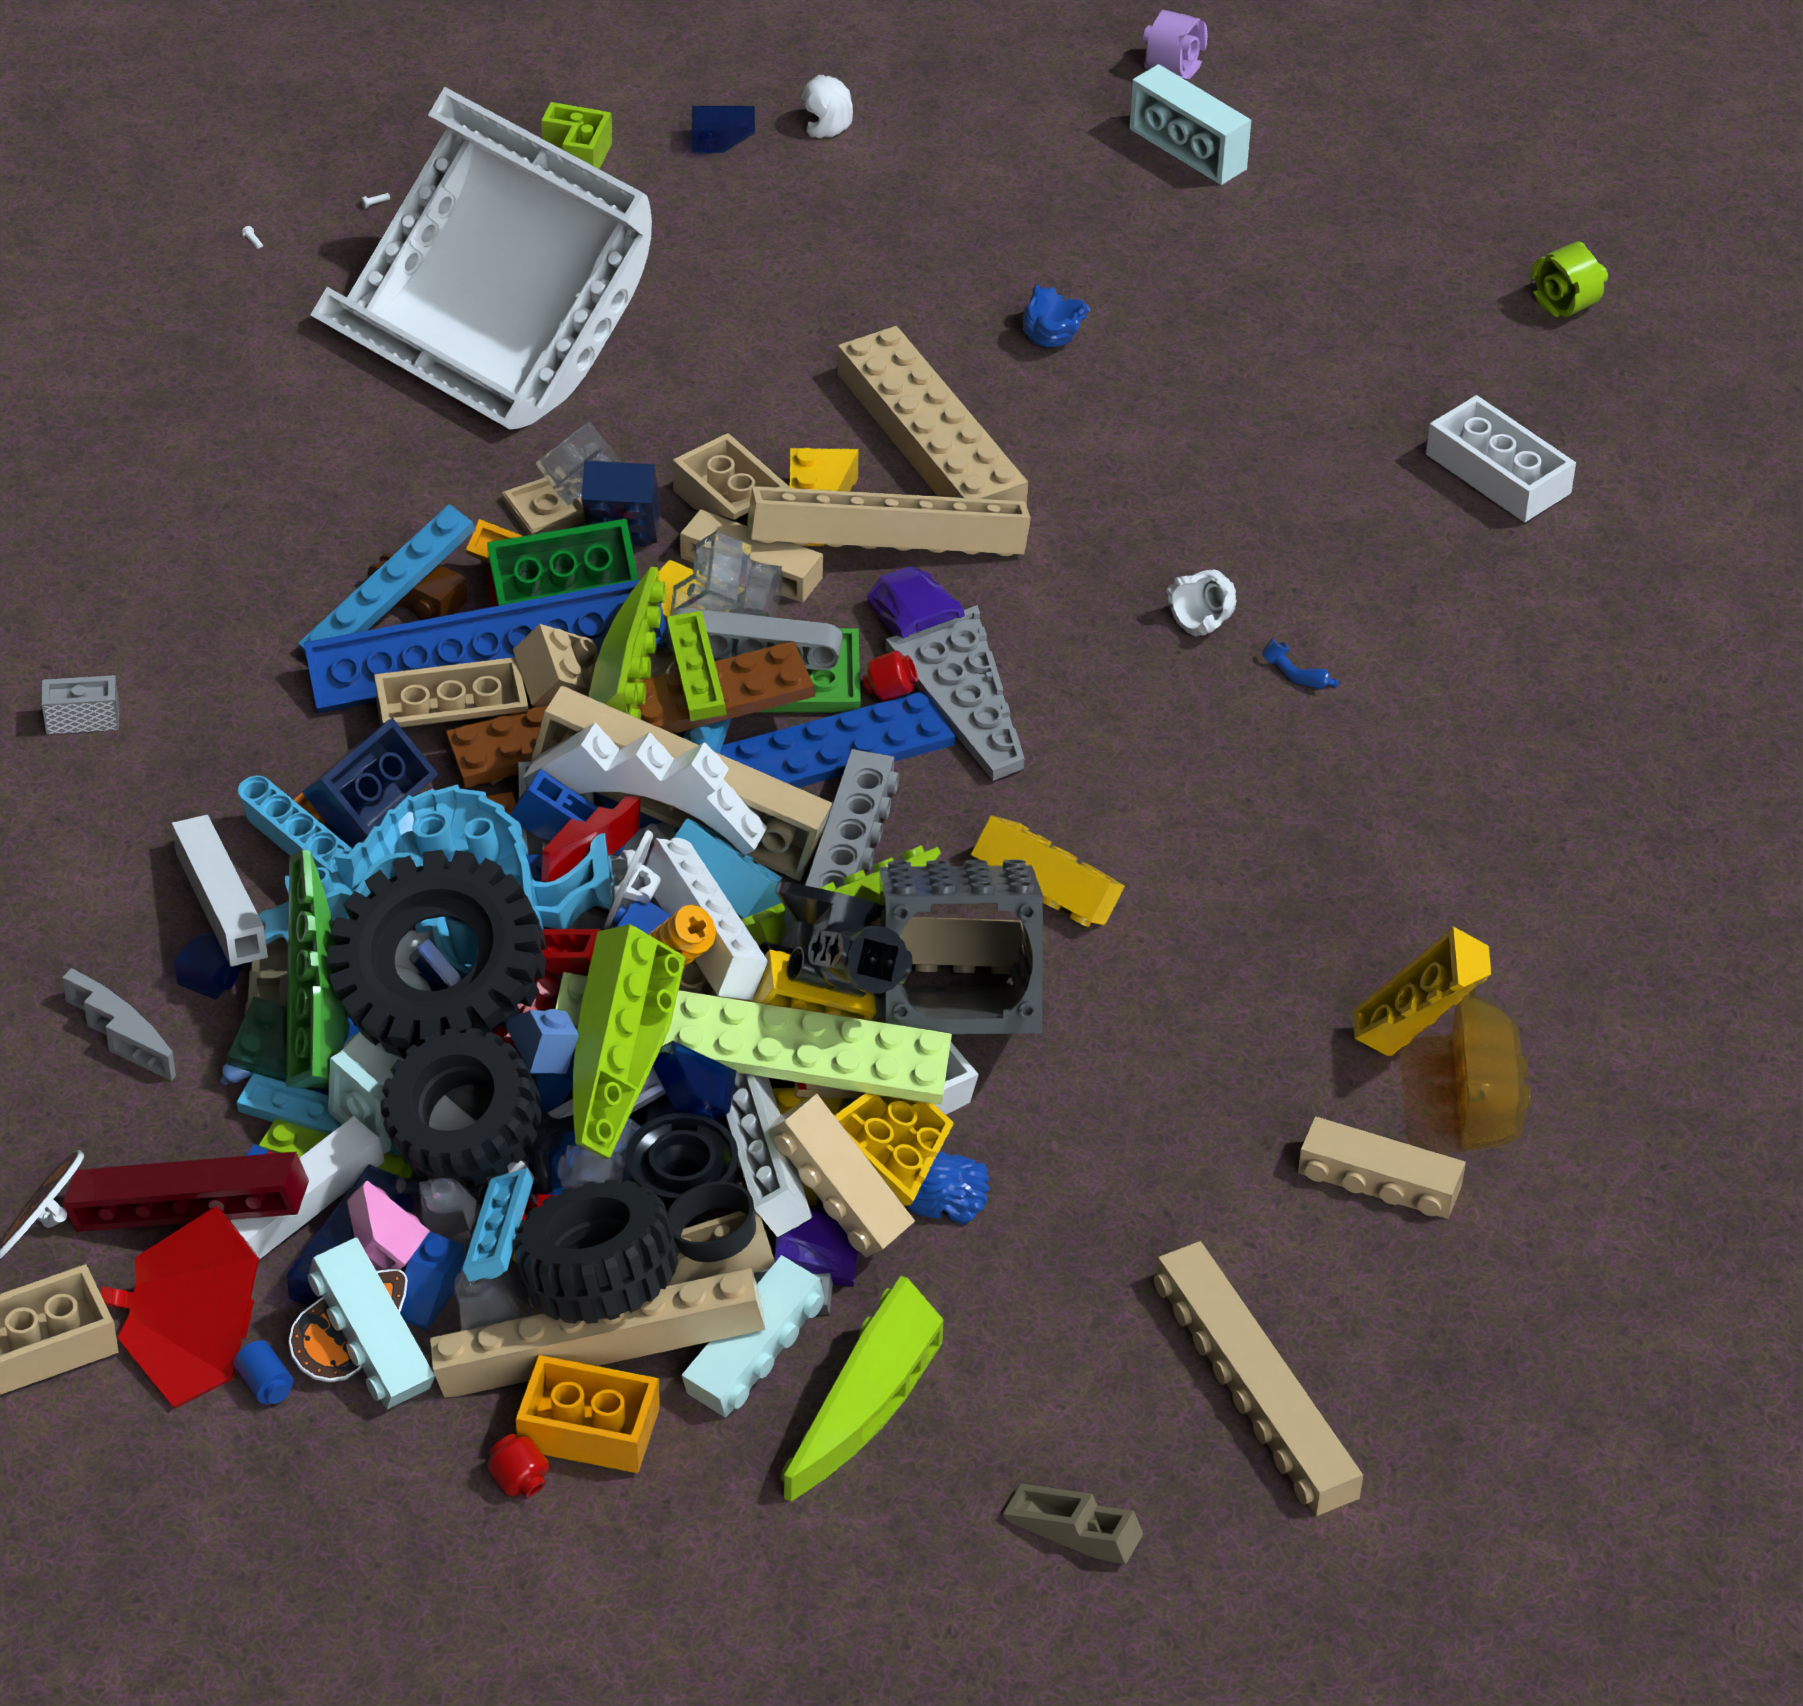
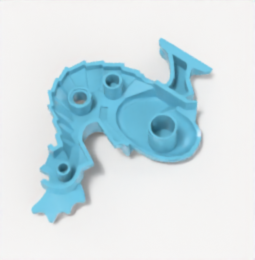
(466, 823)

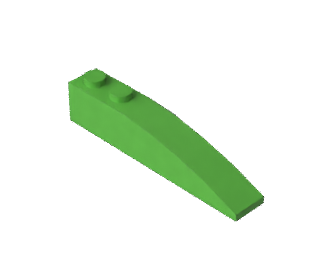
(313, 1010)

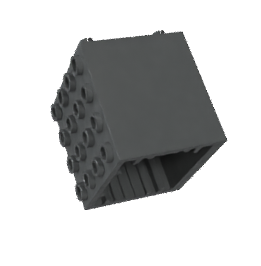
(968, 1007)

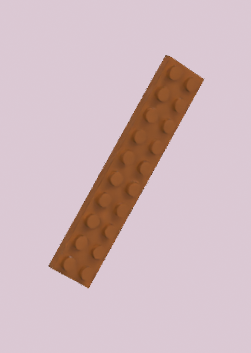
(747, 682)

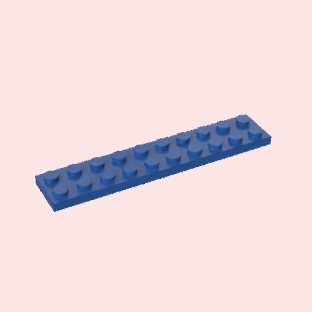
(346, 664)
(823, 746)

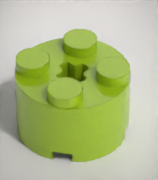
(1568, 280)

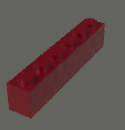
(185, 1190)

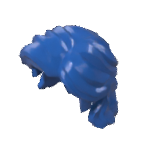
(1050, 319)
(952, 1186)

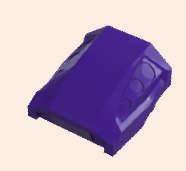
(912, 602)
(820, 1248)

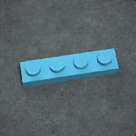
(497, 1225)

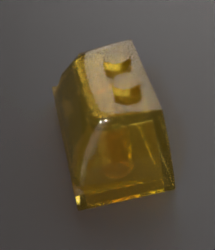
(1488, 1074)

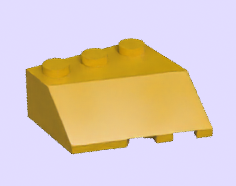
(897, 1138)

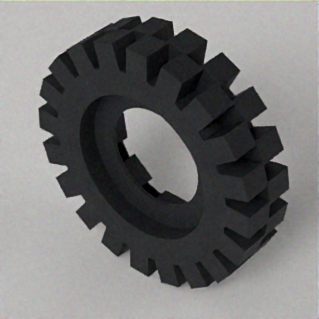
(461, 889)

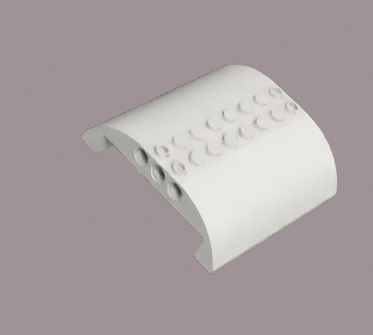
(498, 268)

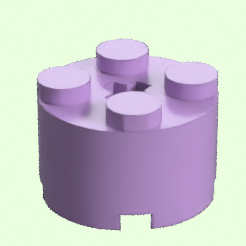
(1175, 43)

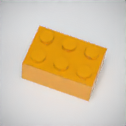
(589, 1413)

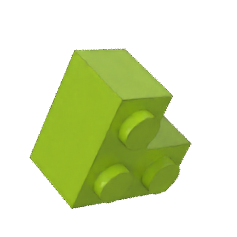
(578, 131)

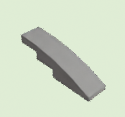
(125, 1028)

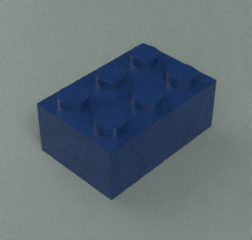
(622, 492)
(369, 782)

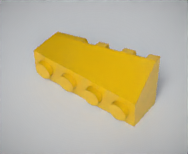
(1062, 880)
(1422, 992)

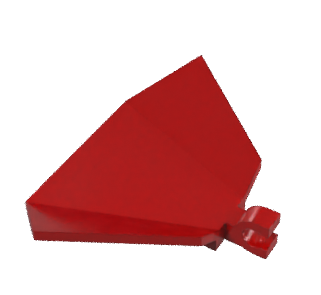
(189, 1307)

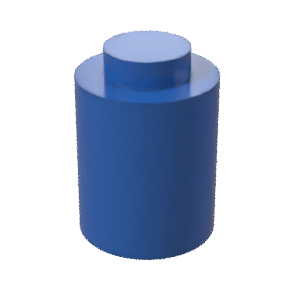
(263, 1372)

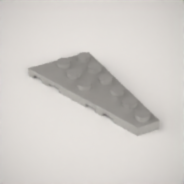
(966, 688)

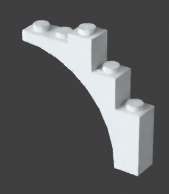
(645, 768)

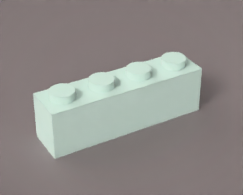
(370, 1324)
(732, 1365)

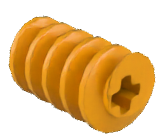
(688, 931)

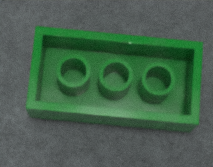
(561, 561)

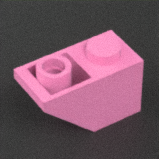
(384, 1228)

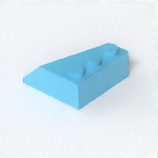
(744, 883)

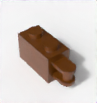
(435, 595)

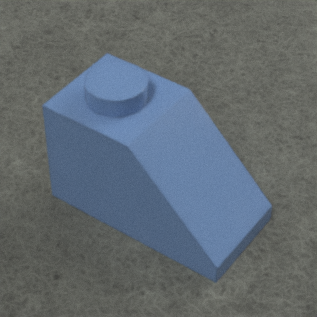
(544, 1039)

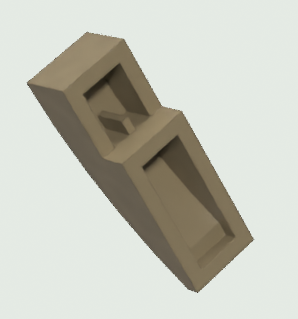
(1076, 1522)

